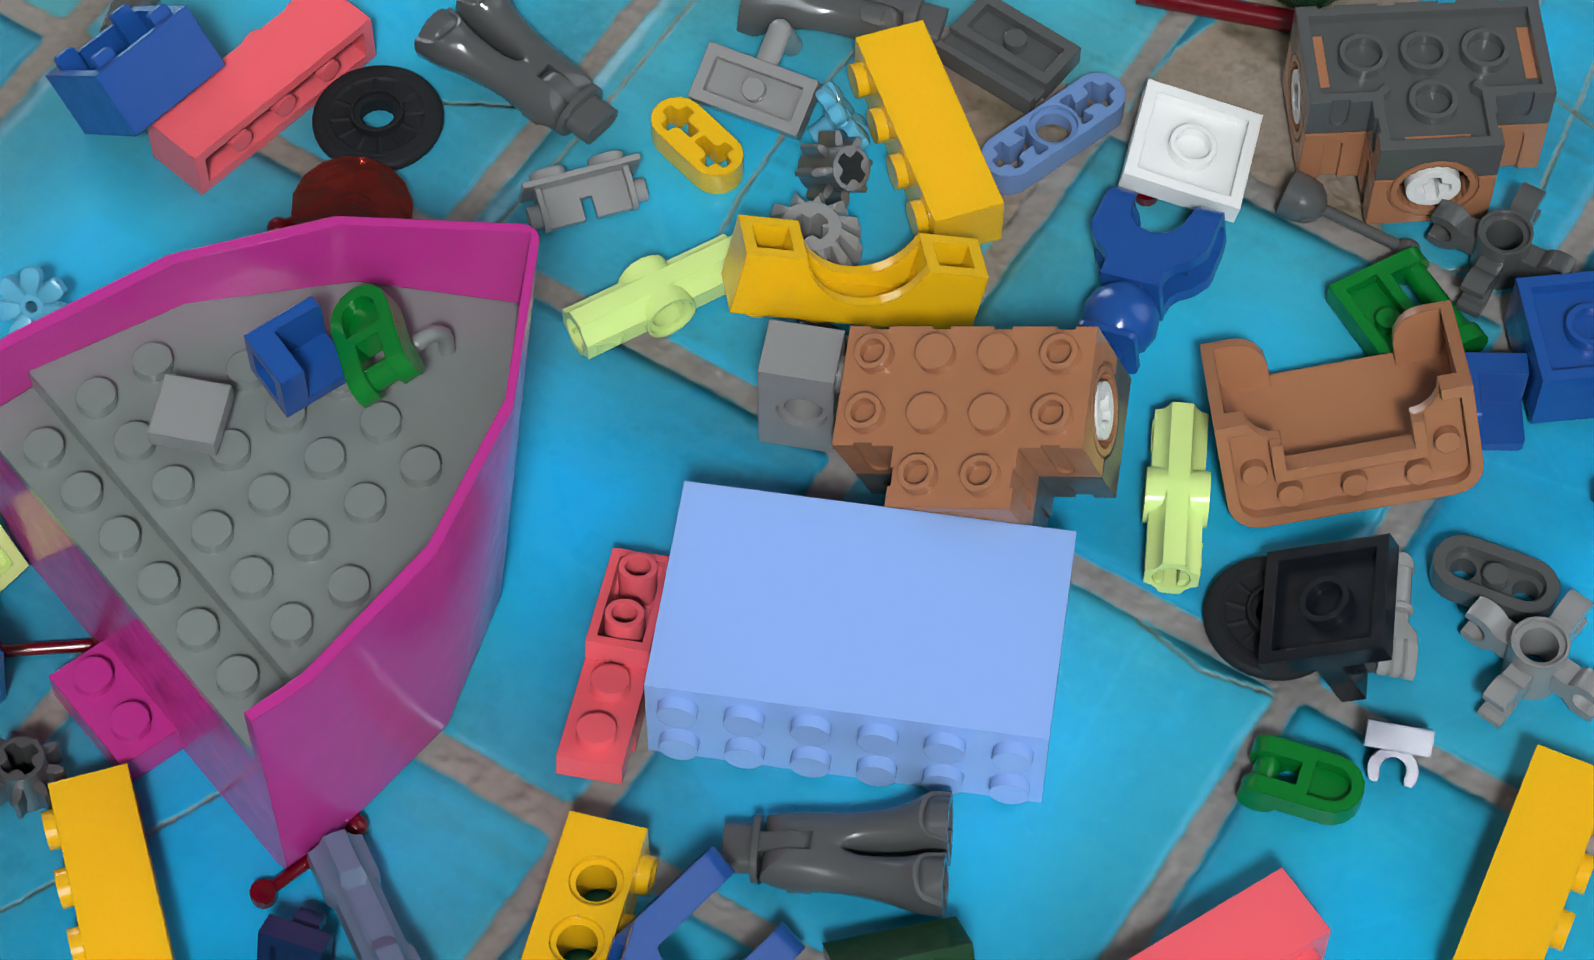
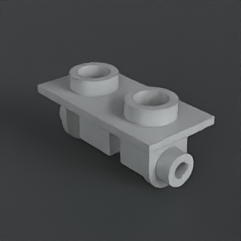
(560, 193)

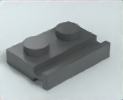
(1007, 53)

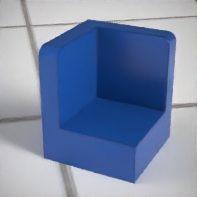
(295, 357)
(1498, 391)

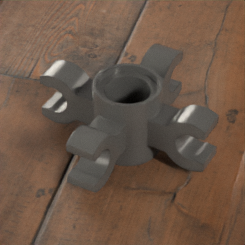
(1497, 245)

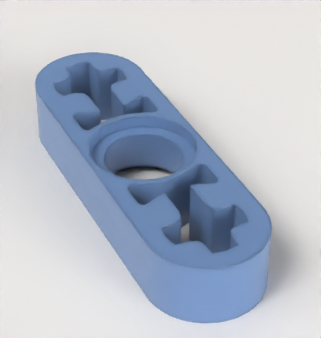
(1061, 110)

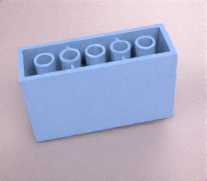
(859, 642)

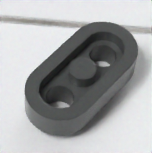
(1495, 575)

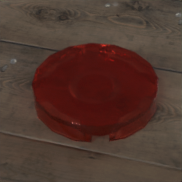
(351, 189)

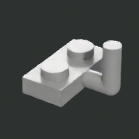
(757, 86)

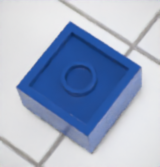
(134, 69)
(1555, 327)

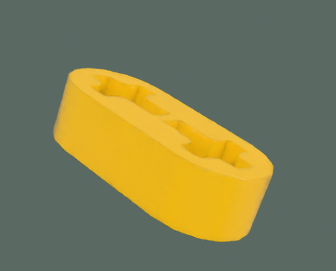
(690, 151)

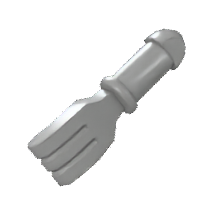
(1405, 637)

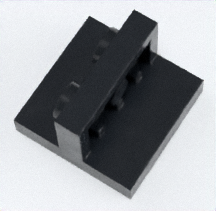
(1330, 611)

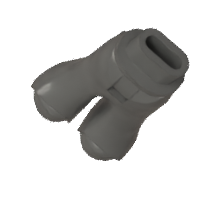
(841, 17)
(506, 55)
(874, 855)

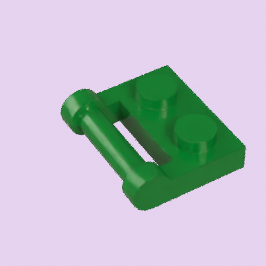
(1373, 301)

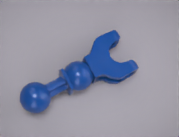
(1146, 271)

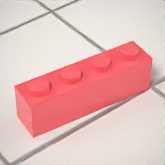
(261, 89)
(1257, 924)

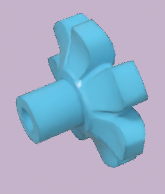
(839, 116)
(29, 296)

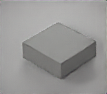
(190, 414)

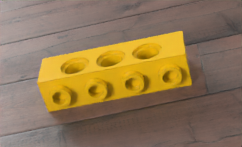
(591, 857)

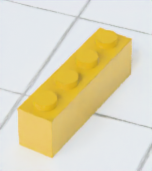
(925, 135)
(1535, 864)
(106, 868)

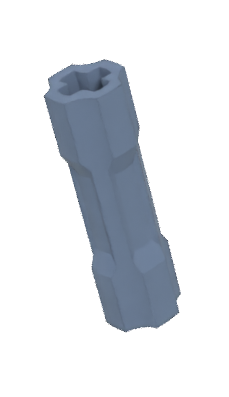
(353, 889)

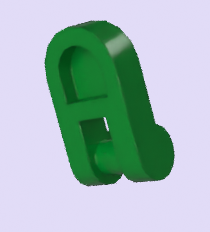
(361, 327)
(1325, 791)

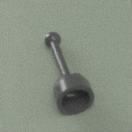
(1307, 201)

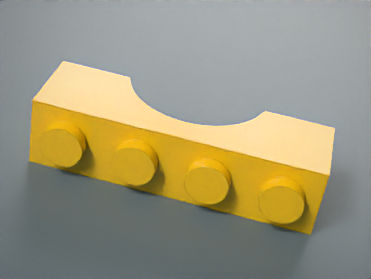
(925, 284)

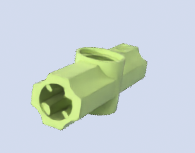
(649, 298)
(1176, 498)

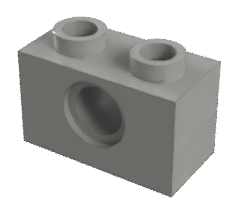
(800, 385)

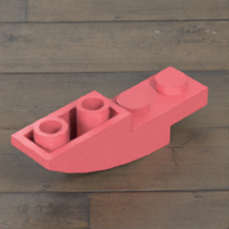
(610, 690)

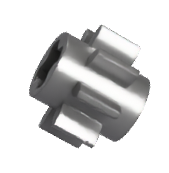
(833, 167)
(40, 764)

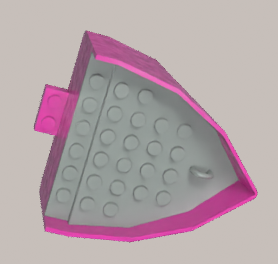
(320, 576)

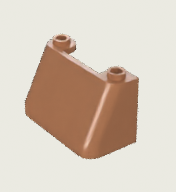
(1347, 429)

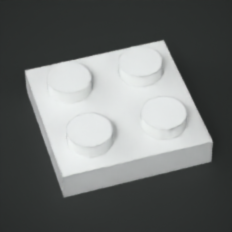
(1190, 150)

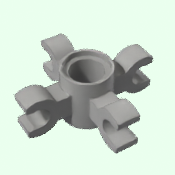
(1539, 636)

